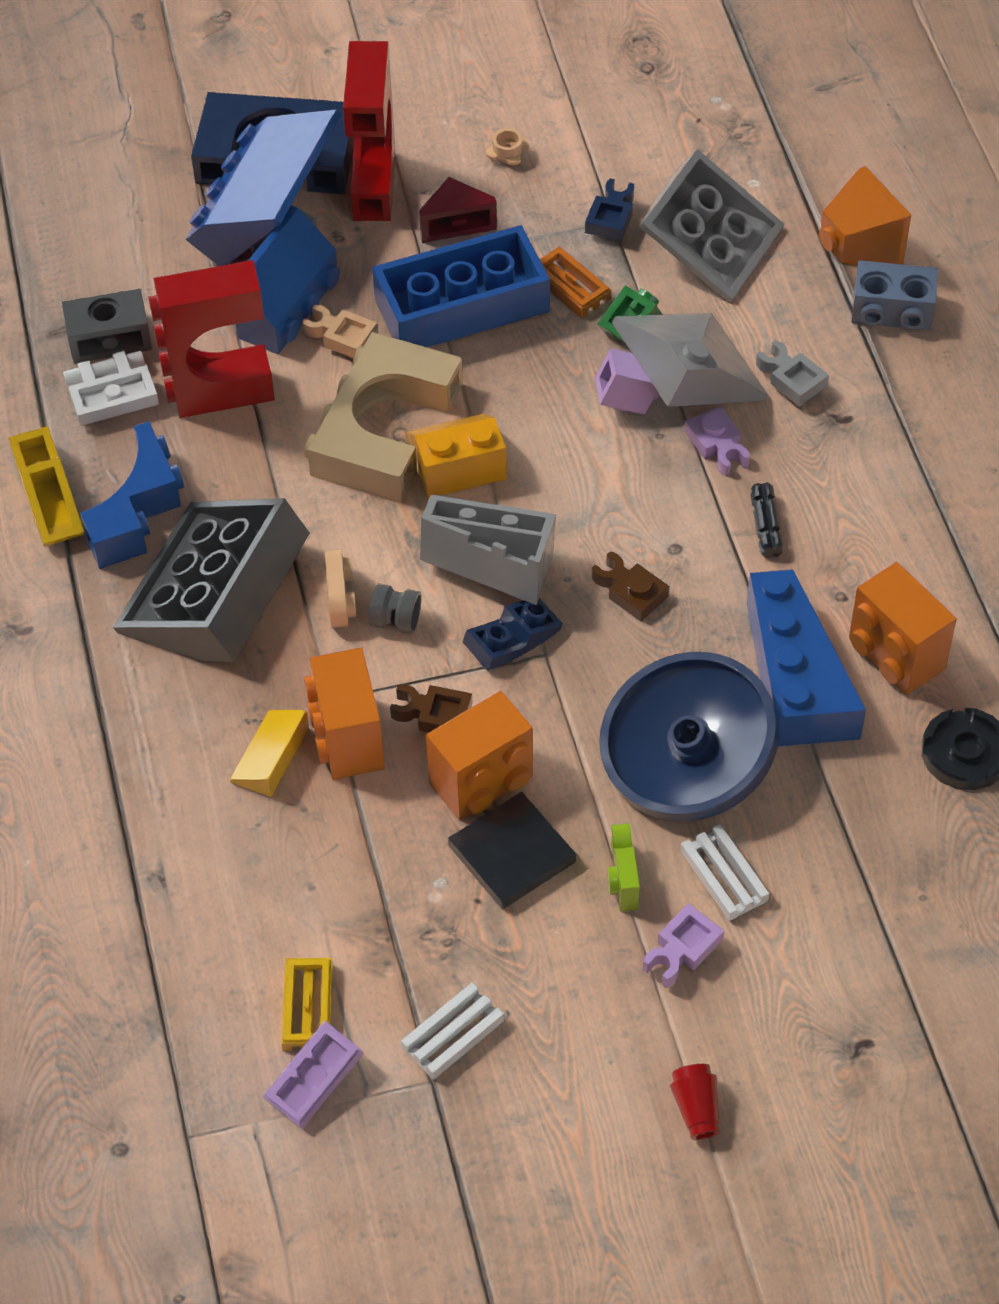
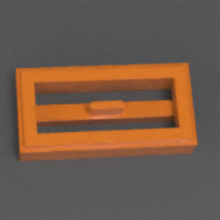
(565, 284)

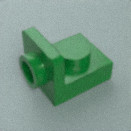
(628, 304)

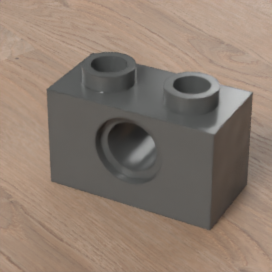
(106, 325)

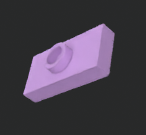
(313, 1074)

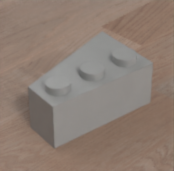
(489, 544)

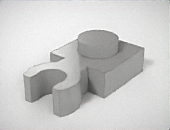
(794, 377)

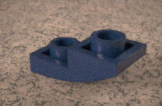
(513, 635)

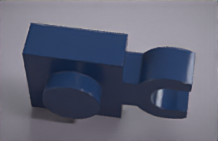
(612, 213)

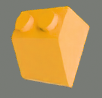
(459, 454)

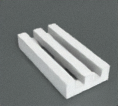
(752, 882)
(441, 1017)

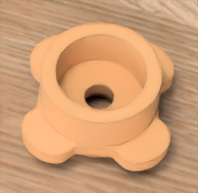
(507, 146)

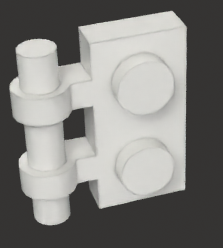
(110, 387)

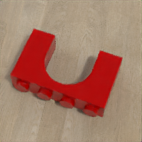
(371, 123)
(194, 305)

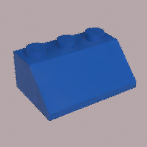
(293, 274)

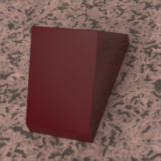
(457, 212)

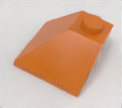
(865, 222)

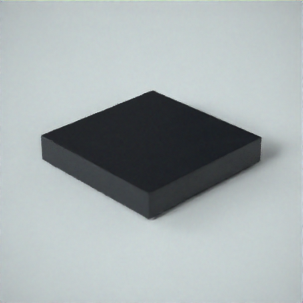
(512, 850)

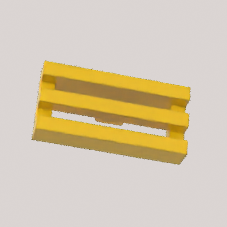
(289, 1039)

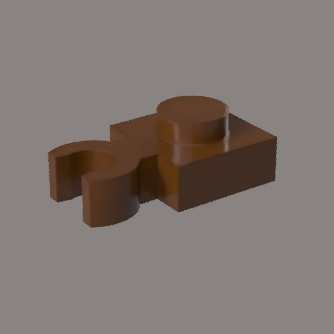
(631, 589)
(430, 709)

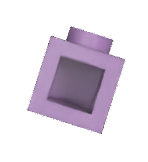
(624, 383)

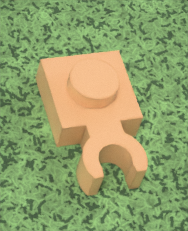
(339, 333)

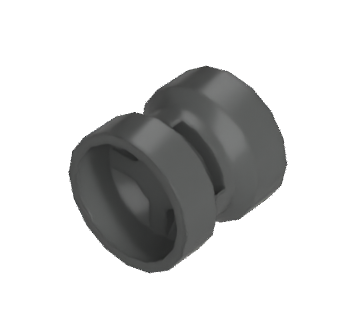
(395, 608)

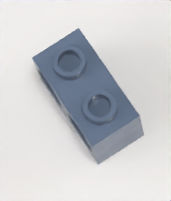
(894, 295)

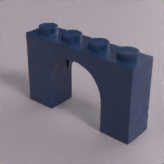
(229, 114)

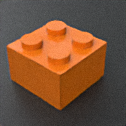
(901, 628)
(344, 713)
(480, 755)

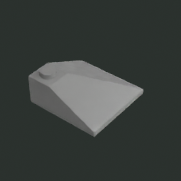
(711, 224)
(689, 359)

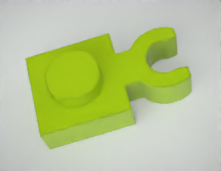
(623, 876)

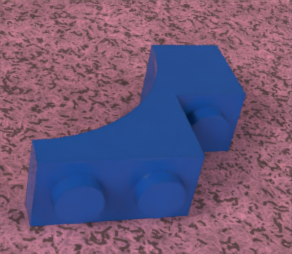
(119, 523)

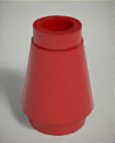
(697, 1099)

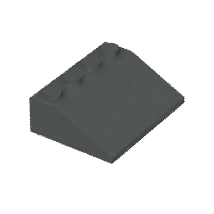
(214, 578)

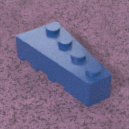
(800, 664)

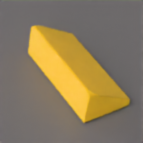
(271, 751)

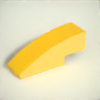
(46, 486)

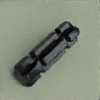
(766, 519)

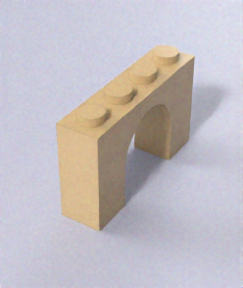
(380, 373)

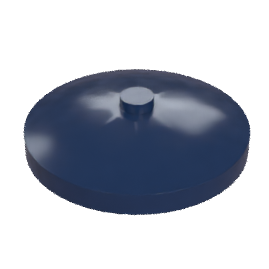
(689, 736)

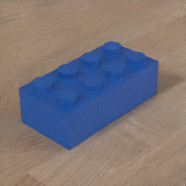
(462, 288)

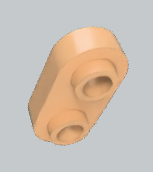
(340, 602)

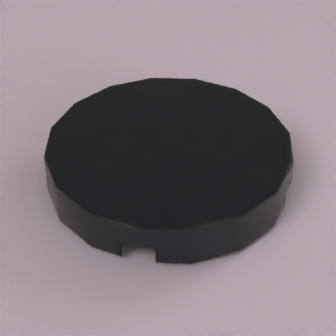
(962, 748)

